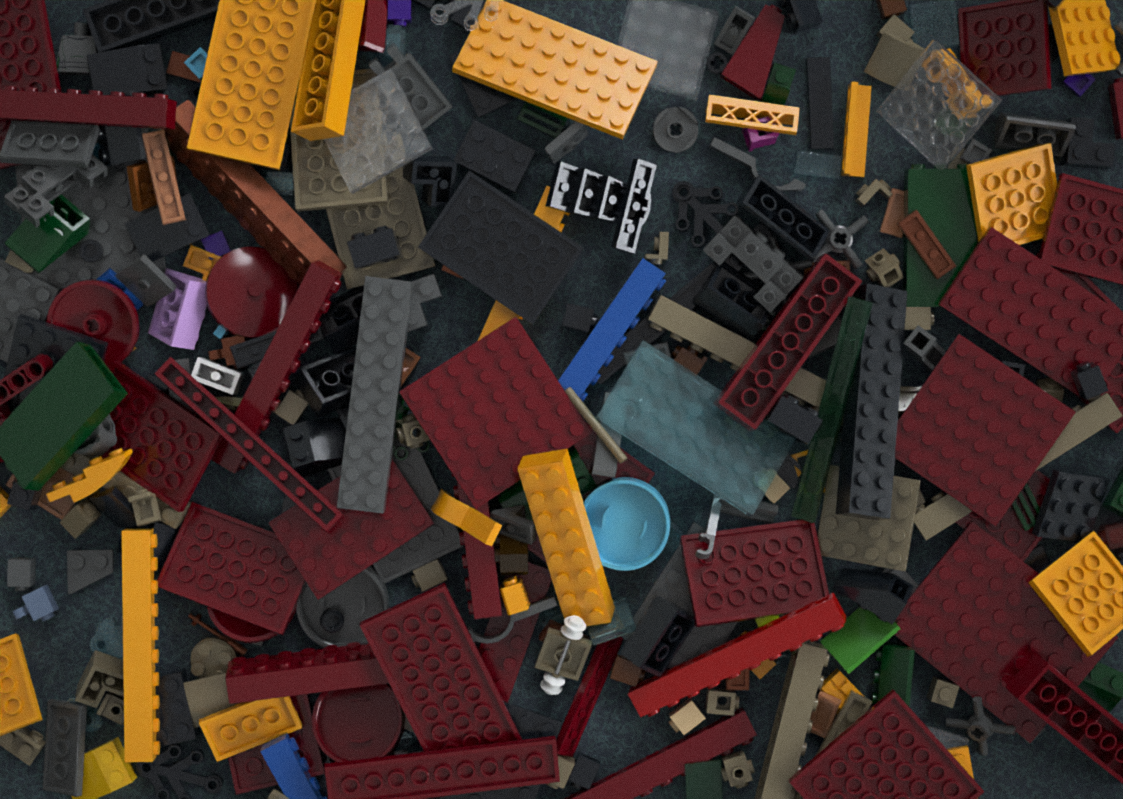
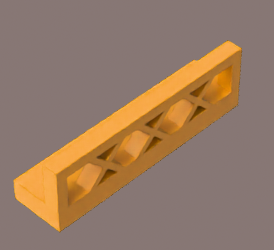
(752, 111)
(856, 130)

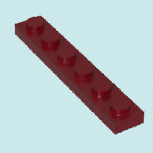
(587, 696)

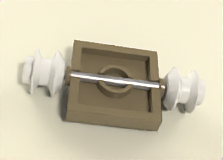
(563, 654)

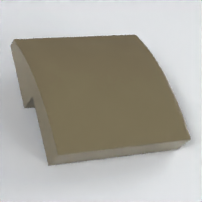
(892, 58)
(206, 696)

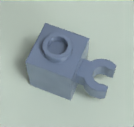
(39, 604)

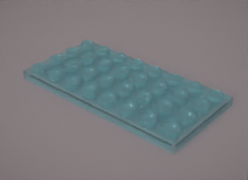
(675, 419)

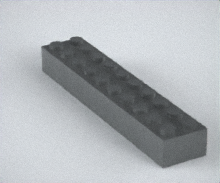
(375, 394)

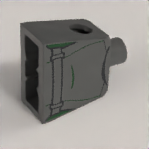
(73, 51)

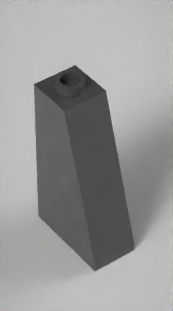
(603, 460)

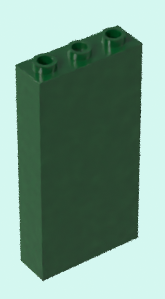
(948, 210)
(58, 416)

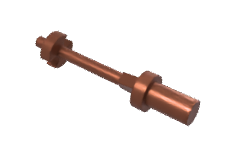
(238, 648)

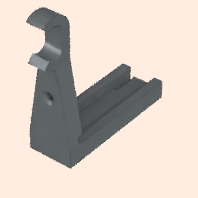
(764, 513)

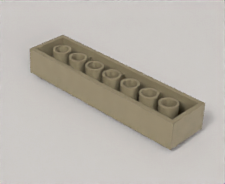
(792, 721)

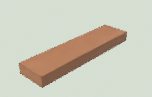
(163, 177)

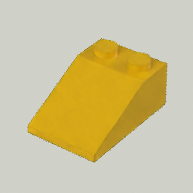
(105, 770)

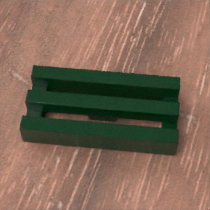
(558, 126)
(1034, 504)

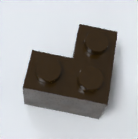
(511, 556)

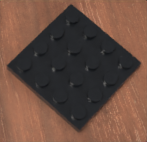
(40, 337)

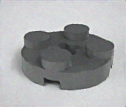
(675, 116)

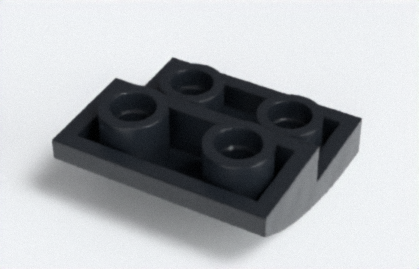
(114, 506)

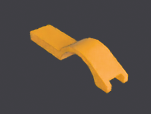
(466, 518)

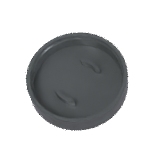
(355, 600)

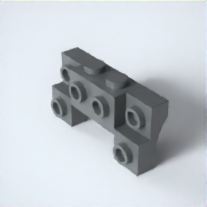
(45, 184)
(757, 255)

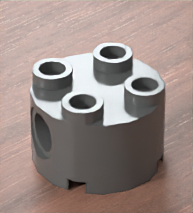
(100, 439)

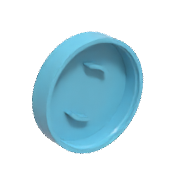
(627, 522)

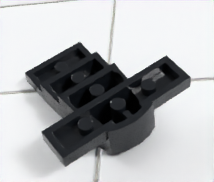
(606, 198)

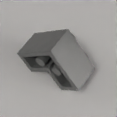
(424, 290)

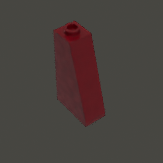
(754, 56)

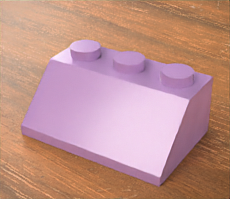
(181, 312)

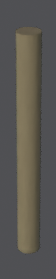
(595, 425)

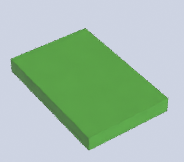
(858, 638)

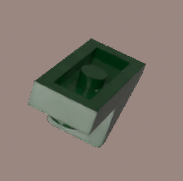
(778, 84)

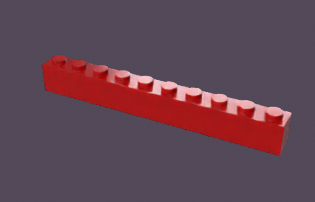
(737, 655)

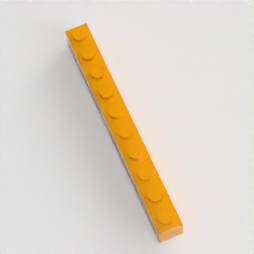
(139, 645)

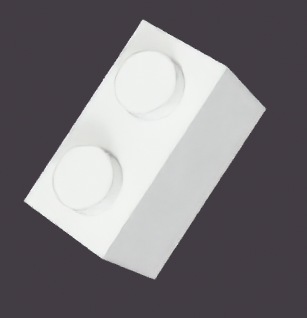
(217, 375)

